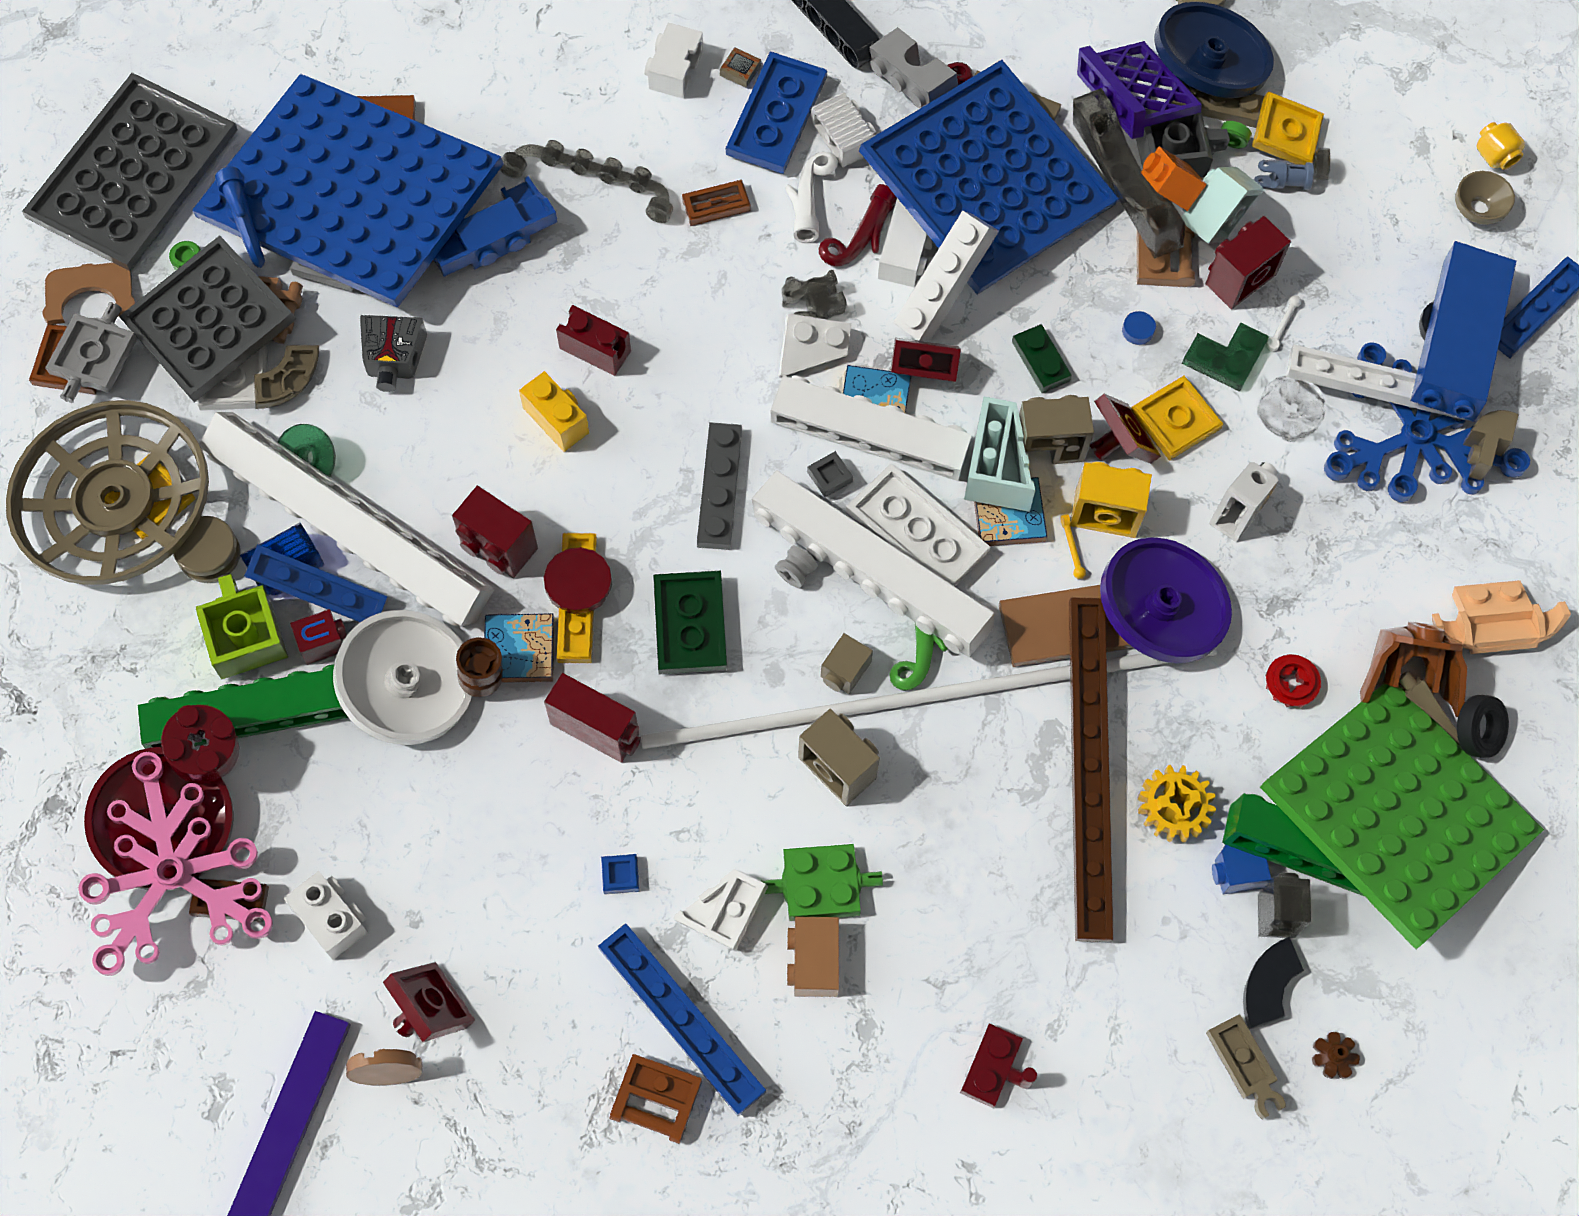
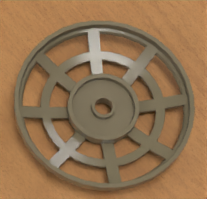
(96, 482)

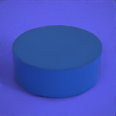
(1138, 327)

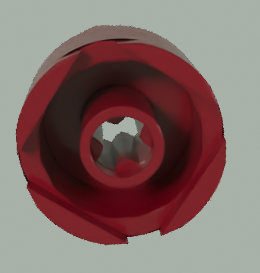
(192, 725)

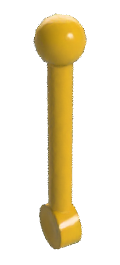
(1079, 571)

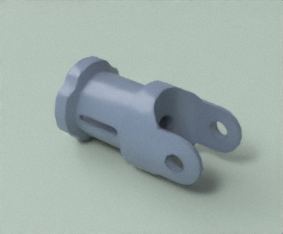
(1285, 174)

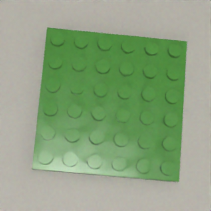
(1402, 812)

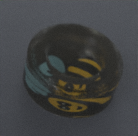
(1322, 164)

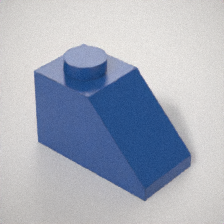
(1239, 871)

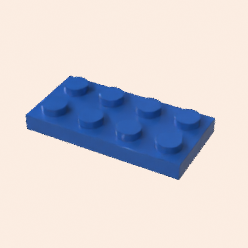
(776, 112)

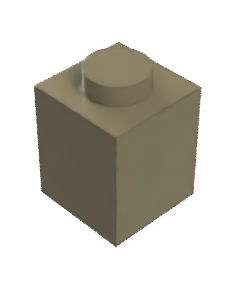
(845, 664)

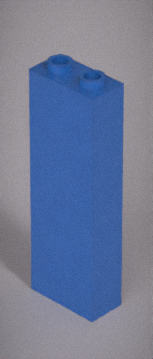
(1464, 331)

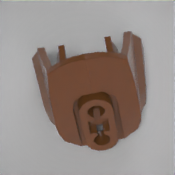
(1439, 653)

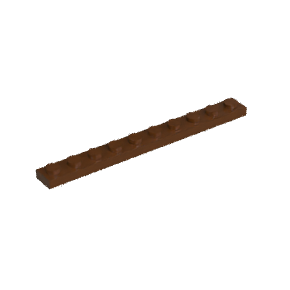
(1090, 771)

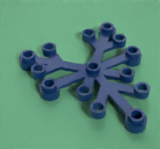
(1373, 452)

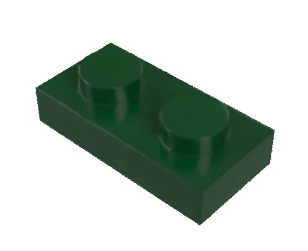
(1041, 358)

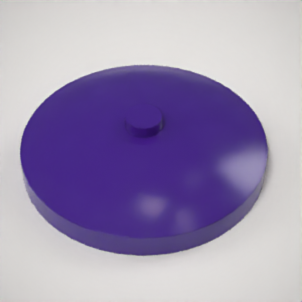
(1165, 600)

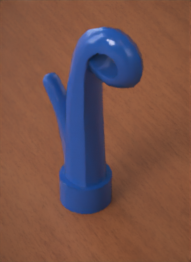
(231, 185)

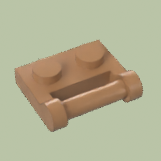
(1158, 270)

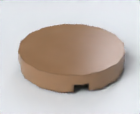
(385, 1068)

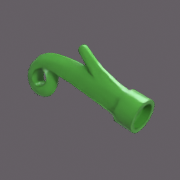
(919, 670)

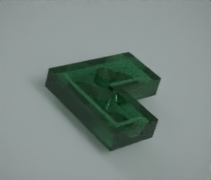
(1227, 364)

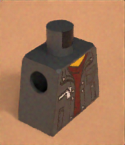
(391, 348)

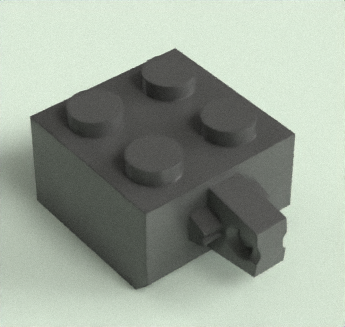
(1185, 139)

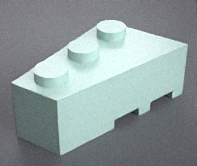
(999, 462)

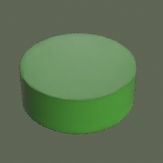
(1238, 134)
(182, 252)

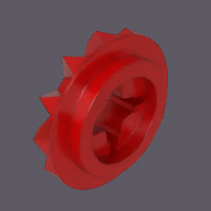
(1305, 673)

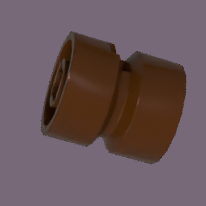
(479, 667)

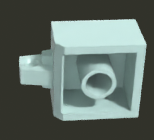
(1221, 203)

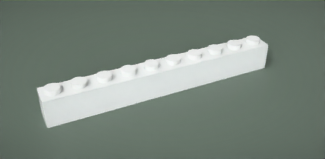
(346, 518)

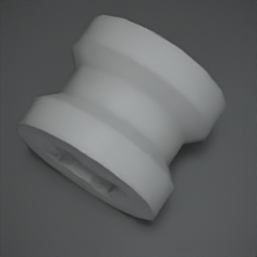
(796, 566)

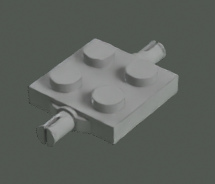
(91, 352)

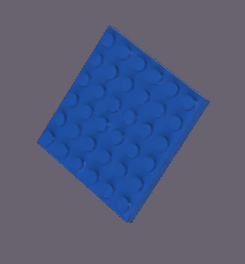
(993, 156)

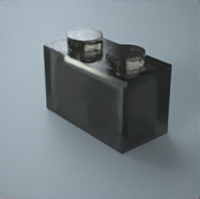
(1284, 906)

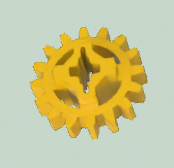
(1176, 787)

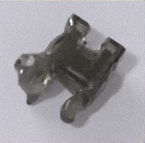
(817, 294)

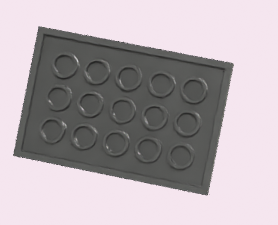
(130, 171)

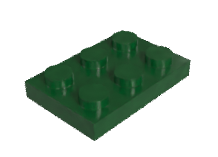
(690, 622)

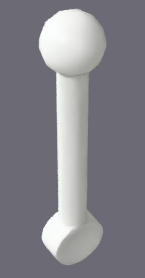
(1273, 343)

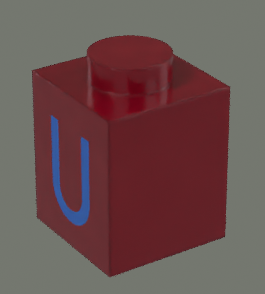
(319, 636)

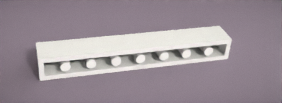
(873, 564)

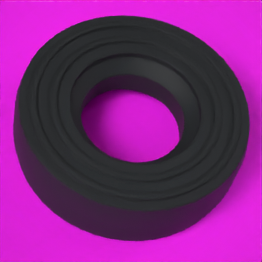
(1469, 726)

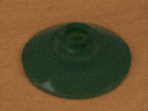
(306, 438)

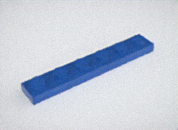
(682, 1019)

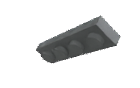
(719, 486)

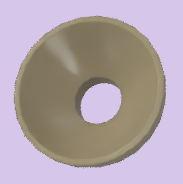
(1489, 189)

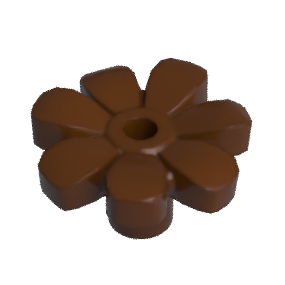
(1335, 1055)

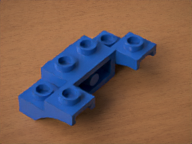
(497, 229)

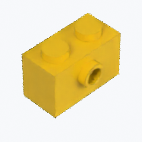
(554, 411)

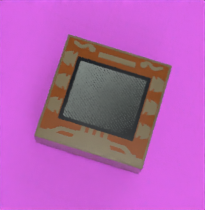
(740, 67)

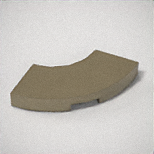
(287, 378)

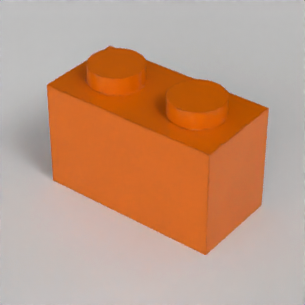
(1172, 178)

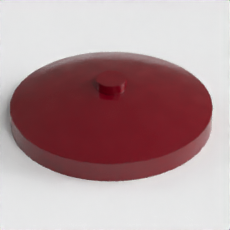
(121, 784)

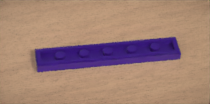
(290, 1117)

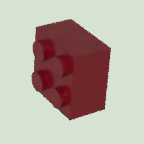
(1247, 261)
(494, 532)

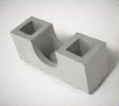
(899, 61)

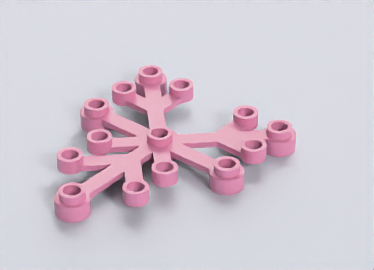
(161, 831)

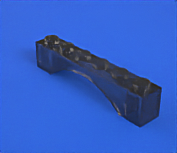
(1148, 210)

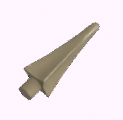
(1421, 695)

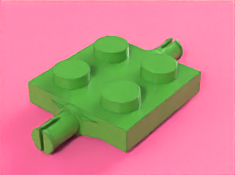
(822, 881)

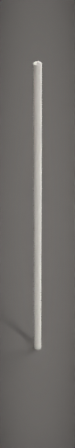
(885, 702)

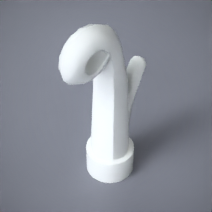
(805, 224)

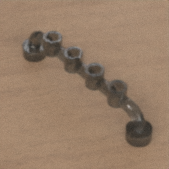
(658, 208)

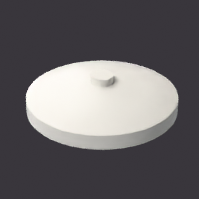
(400, 677)

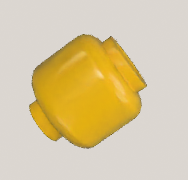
(1500, 145)

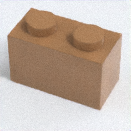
(815, 957)

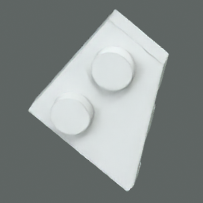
(812, 343)
(725, 909)

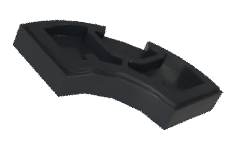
(1267, 983)

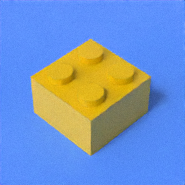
(1110, 499)

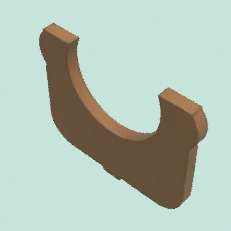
(68, 282)

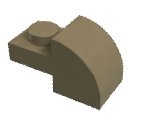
(1489, 438)

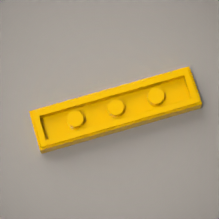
(576, 630)

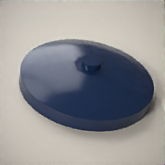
(1213, 49)

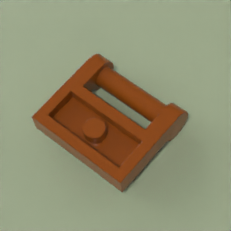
(660, 1086)

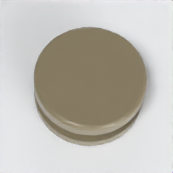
(208, 551)

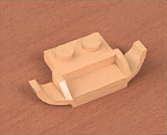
(1500, 618)

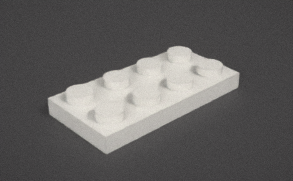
(917, 525)

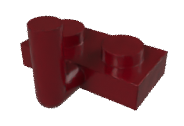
(994, 1066)

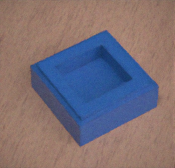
(620, 874)

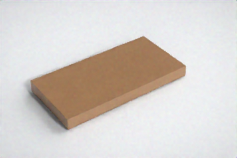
(1039, 626)

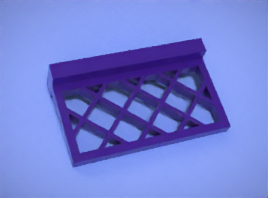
(1131, 108)

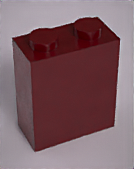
(592, 718)

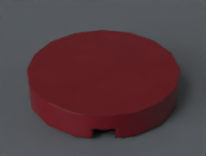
(577, 580)

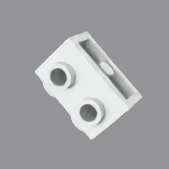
(326, 915)

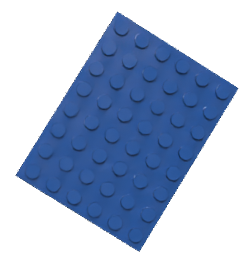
(353, 188)

